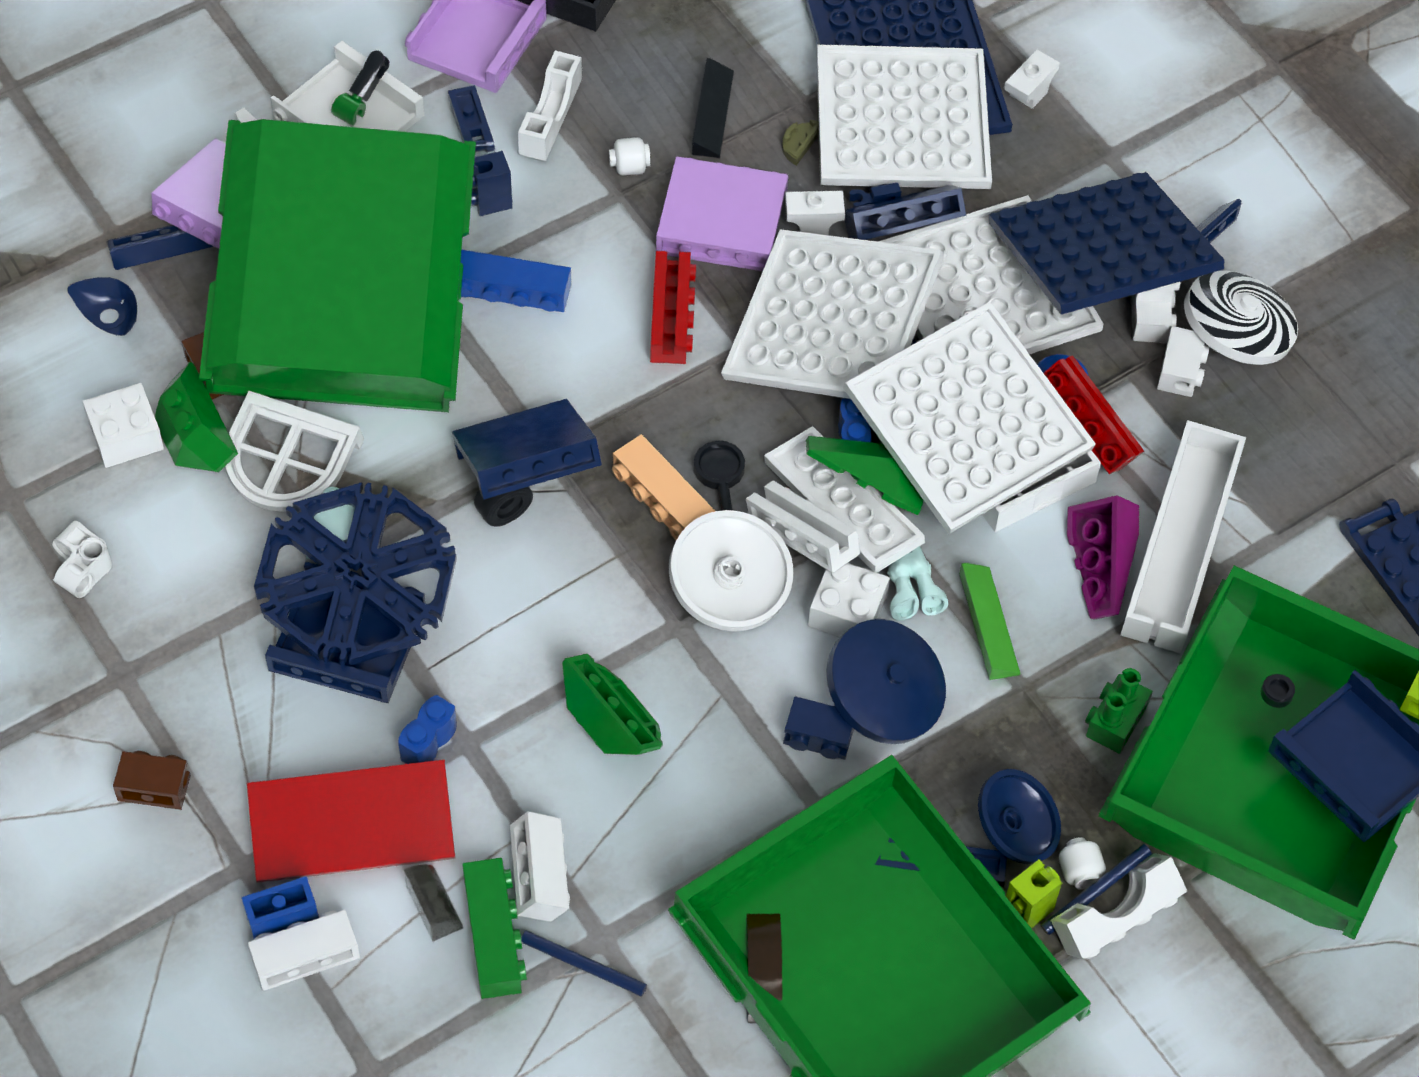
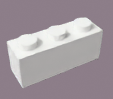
(539, 866)
(303, 949)

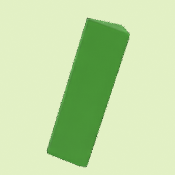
(988, 621)

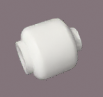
(629, 156)
(1081, 863)

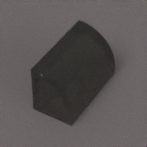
(432, 901)

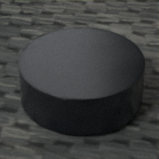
(1277, 690)

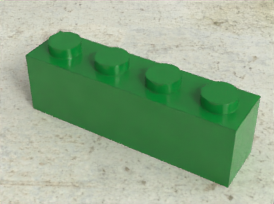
(492, 928)

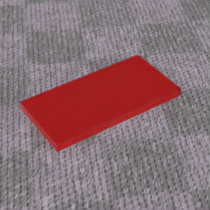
(350, 821)

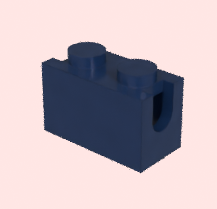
(491, 184)
(817, 729)

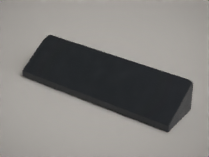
(712, 109)

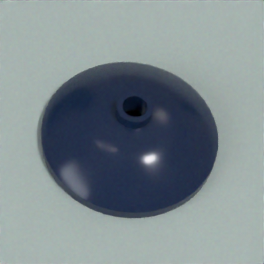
(1019, 816)

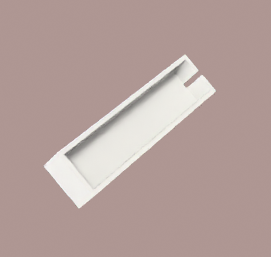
(1183, 537)

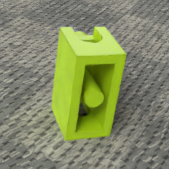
(1035, 892)

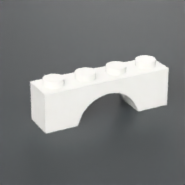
(542, 126)
(1151, 887)

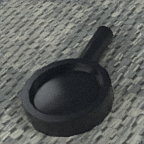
(720, 468)

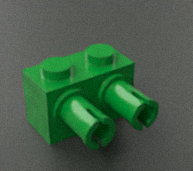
(1119, 711)

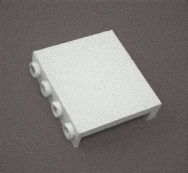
(390, 106)

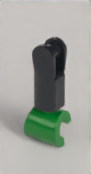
(349, 106)

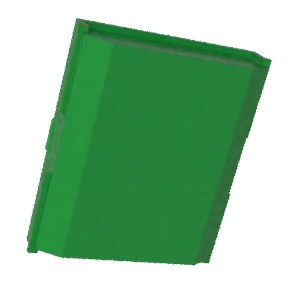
(339, 265)
(1204, 768)
(877, 959)

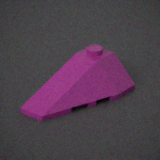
(1104, 546)

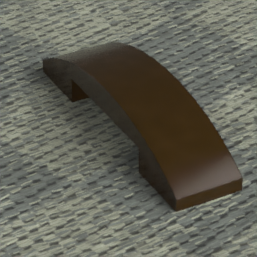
(765, 953)

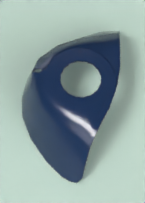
(104, 293)

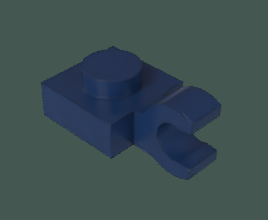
(876, 194)

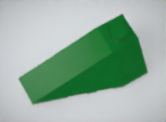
(869, 465)

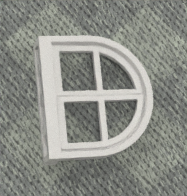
(299, 419)

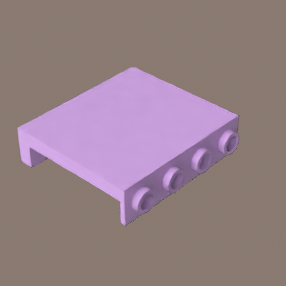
(475, 38)
(193, 194)
(721, 213)

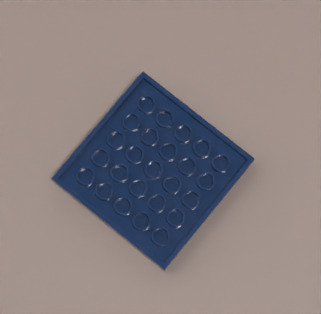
(1105, 242)

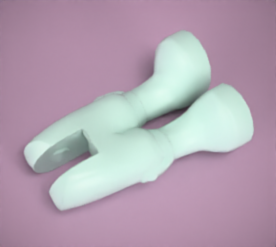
(906, 602)

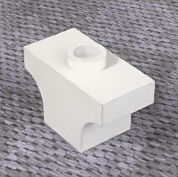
(1032, 79)
(815, 210)

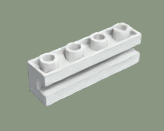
(806, 526)

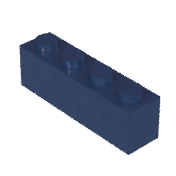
(905, 212)

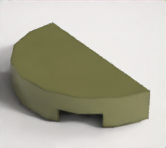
(799, 139)

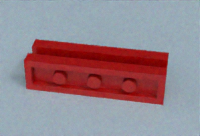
(670, 308)
(1113, 440)

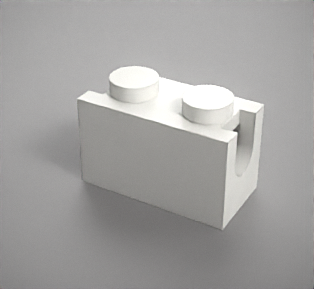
(1182, 362)

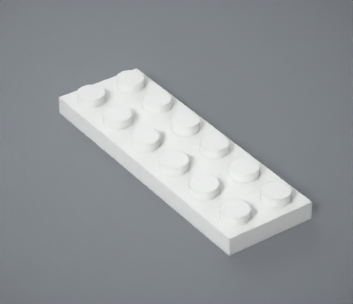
(881, 527)

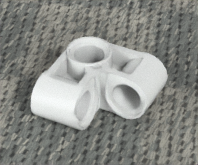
(80, 569)

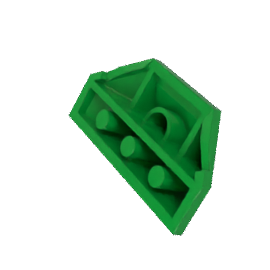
(192, 424)
(608, 708)

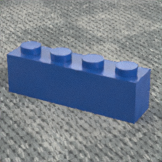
(515, 281)

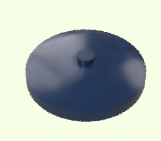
(886, 681)

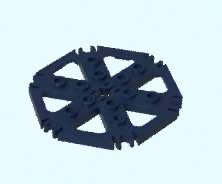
(361, 551)

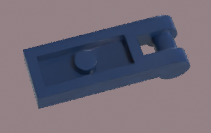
(471, 117)

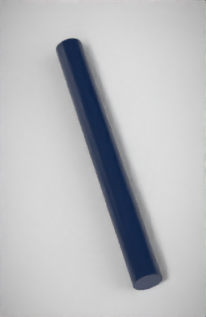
(1103, 883)
(583, 963)

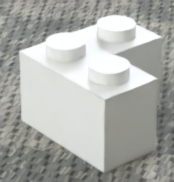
(1153, 314)

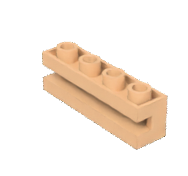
(658, 485)

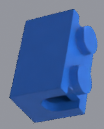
(280, 907)

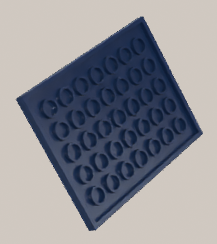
(911, 25)

